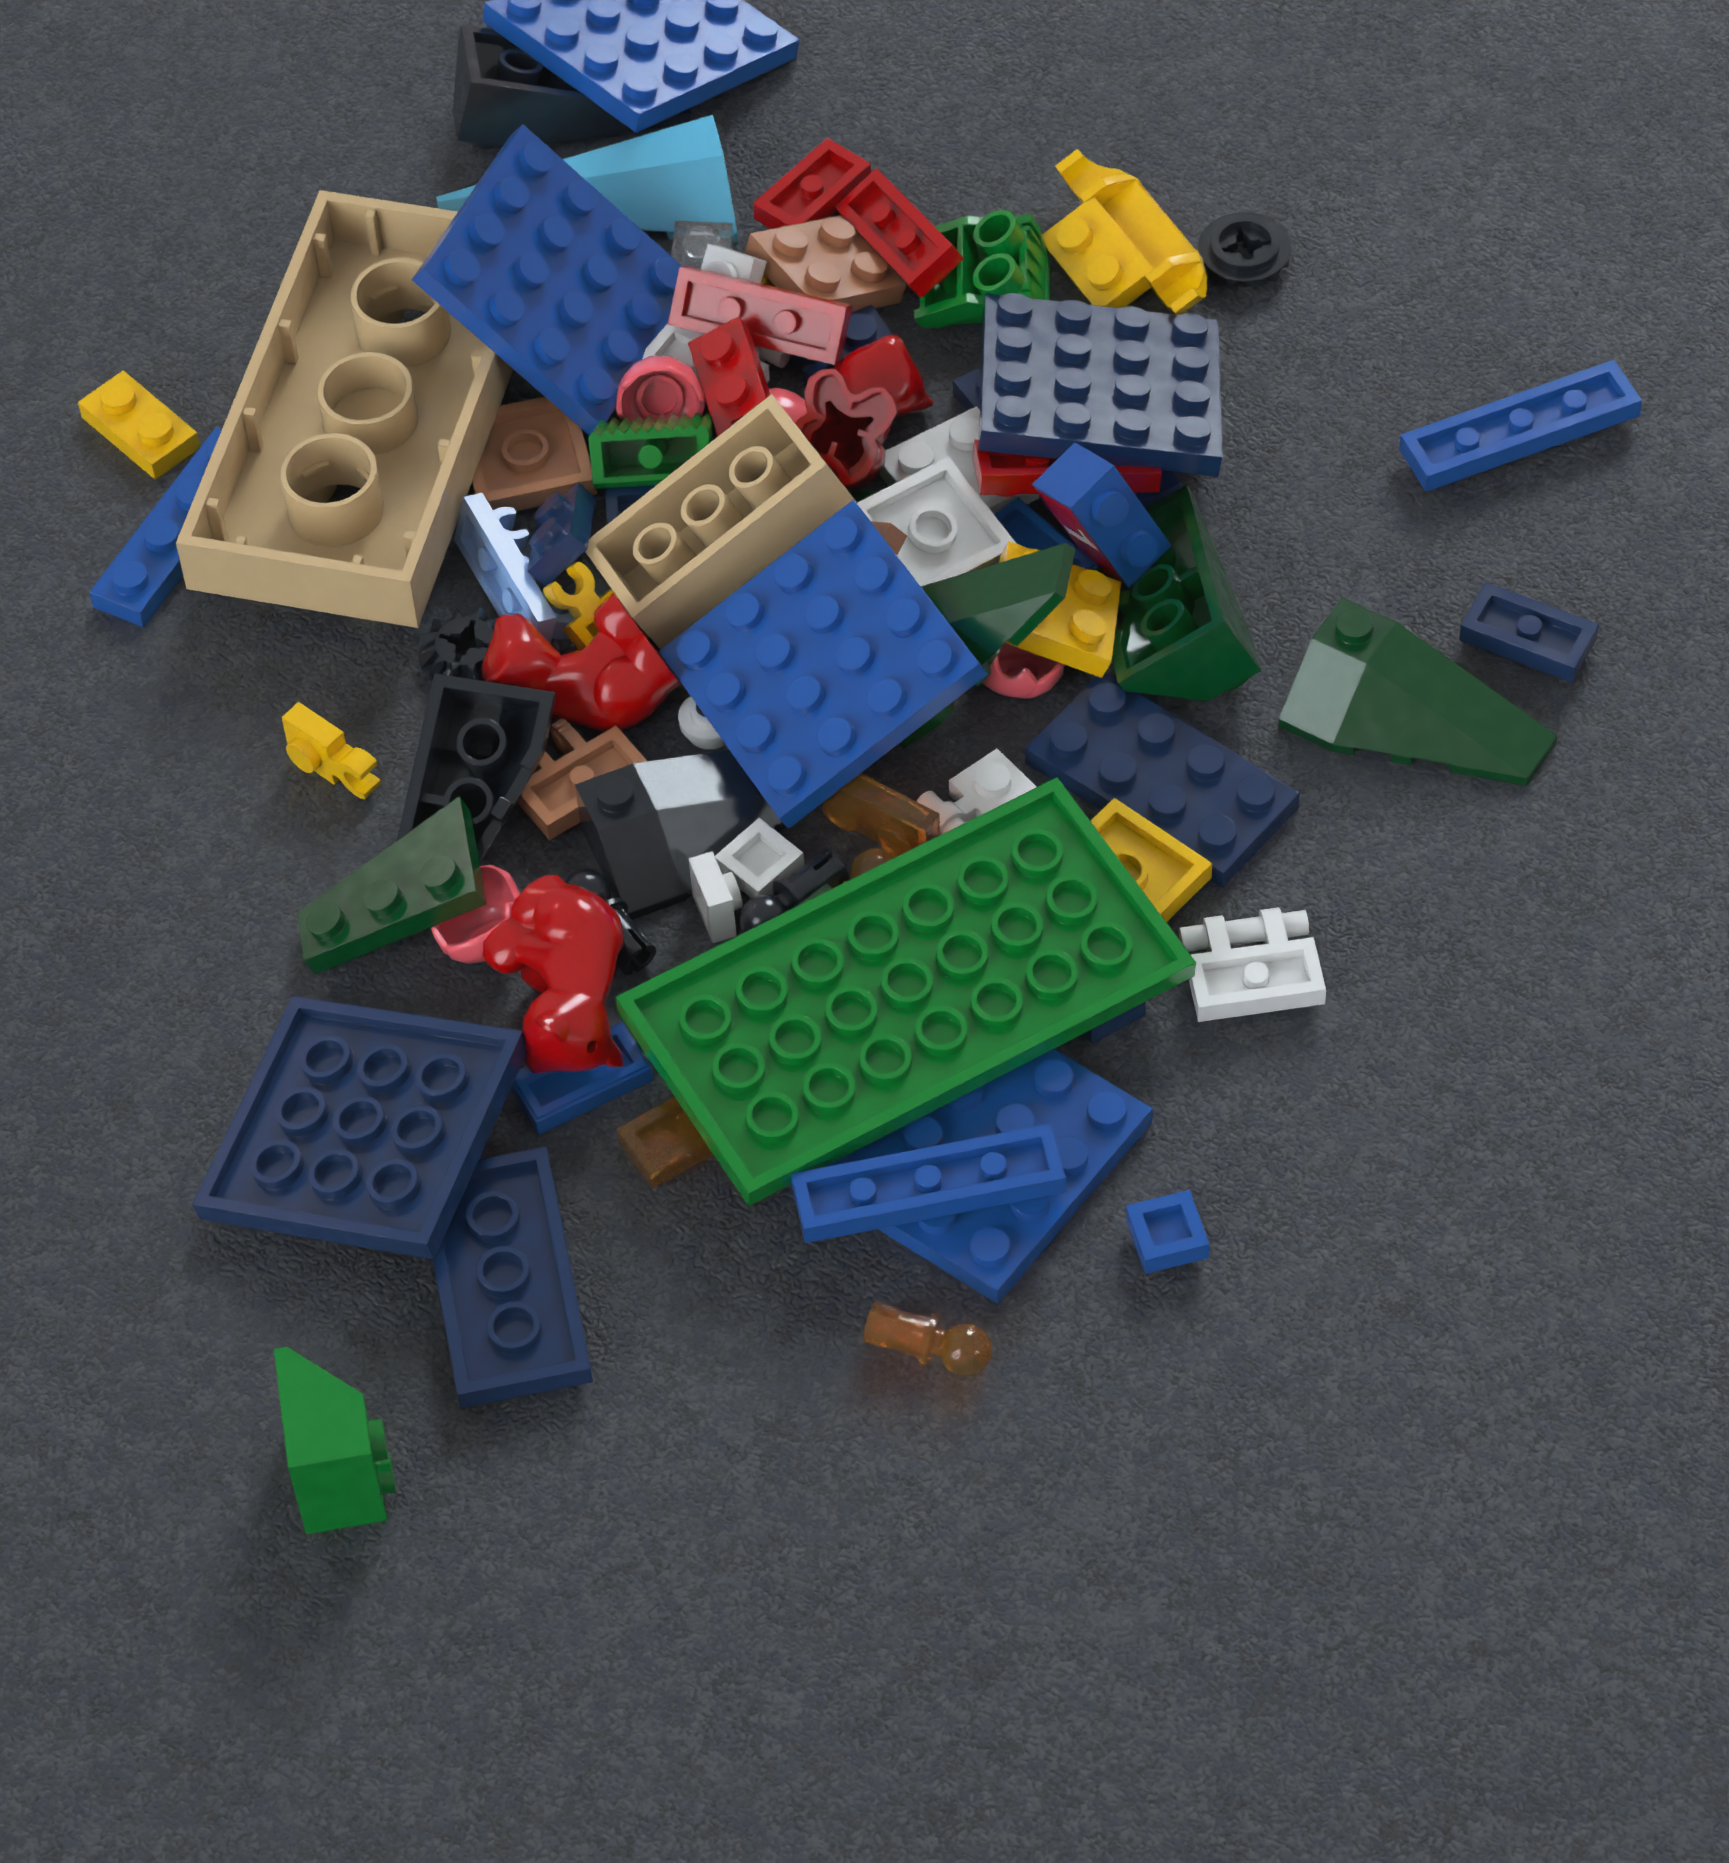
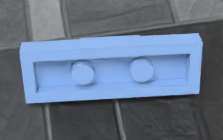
(501, 568)

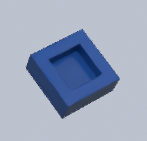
(1167, 1231)

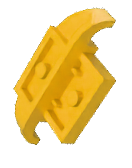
(1122, 242)

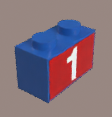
(1102, 514)

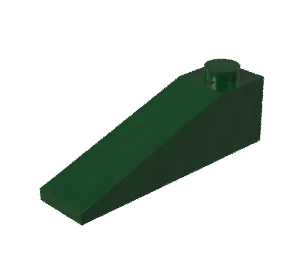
(999, 606)
(1181, 615)
(1394, 694)

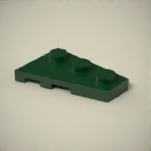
(397, 893)

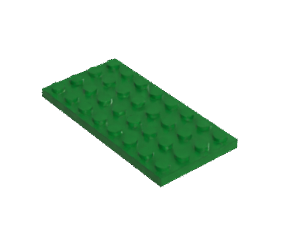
(903, 989)

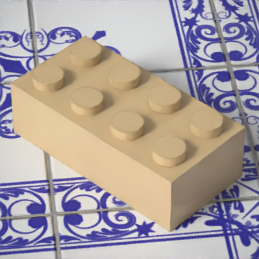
(716, 522)

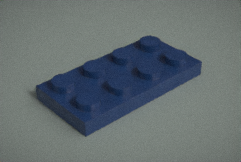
(1165, 770)
(510, 1285)

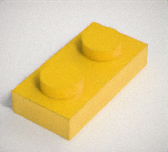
(139, 425)

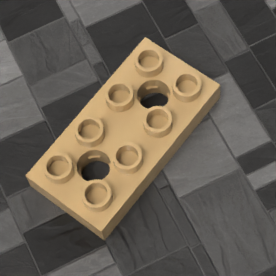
(352, 402)

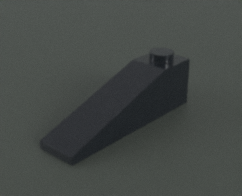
(505, 87)
(480, 746)
(659, 815)

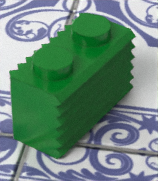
(646, 449)

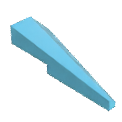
(655, 177)

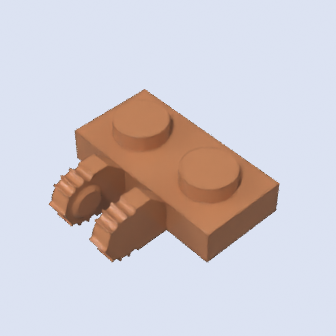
(551, 791)

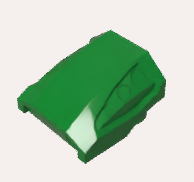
(999, 257)

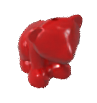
(855, 405)
(603, 686)
(568, 952)

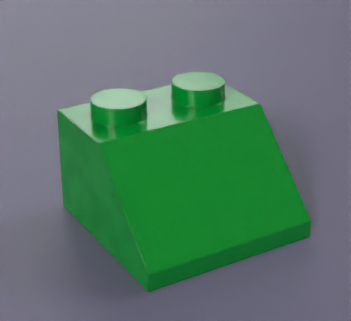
(331, 1447)

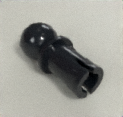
(794, 890)
(636, 946)

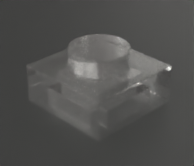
(692, 238)

